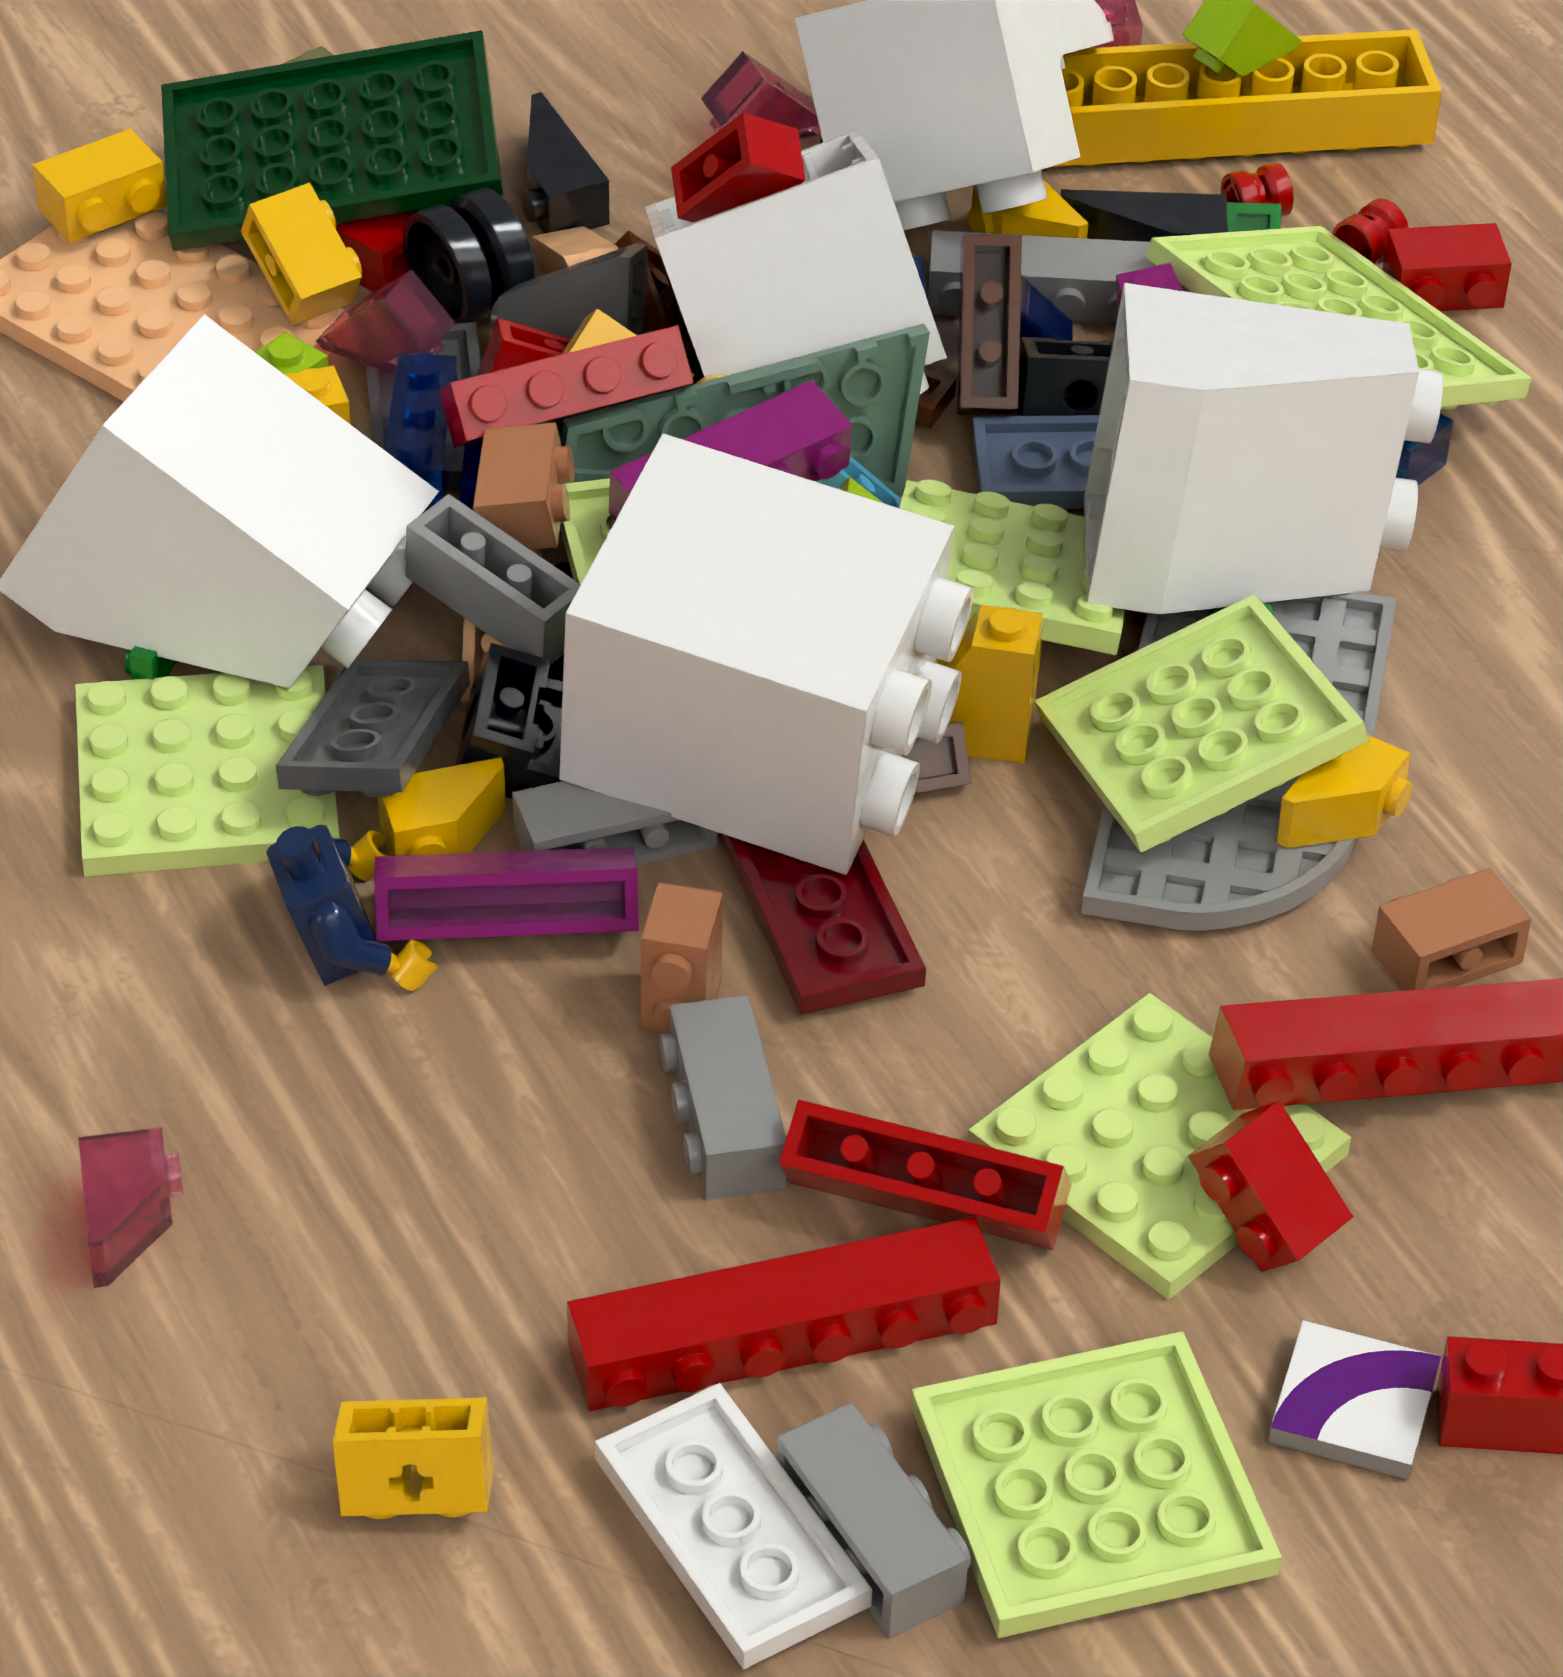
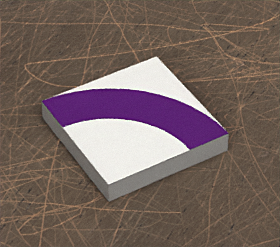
(1354, 1400)

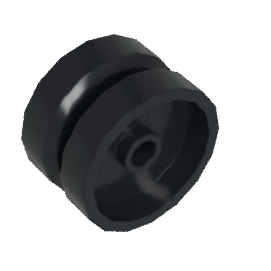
(468, 252)

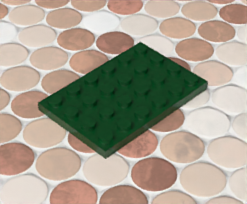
(360, 126)

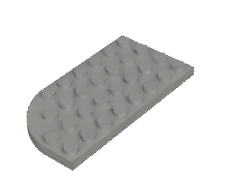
(1231, 865)

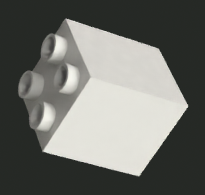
(761, 654)

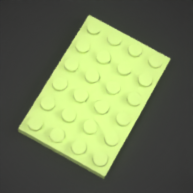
(1325, 274)

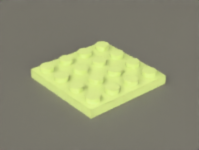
(1021, 561)
(1200, 722)
(188, 770)
(1122, 1126)
(1093, 1484)

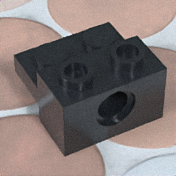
(1051, 366)
(500, 715)

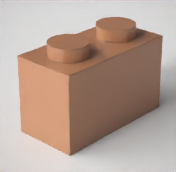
(524, 483)
(1451, 932)
(680, 952)

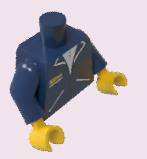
(329, 911)

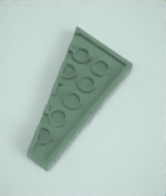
(868, 380)

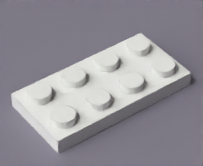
(732, 1525)

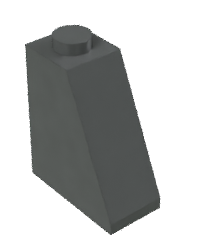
(565, 297)

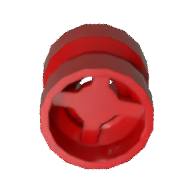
(1268, 185)
(1369, 228)

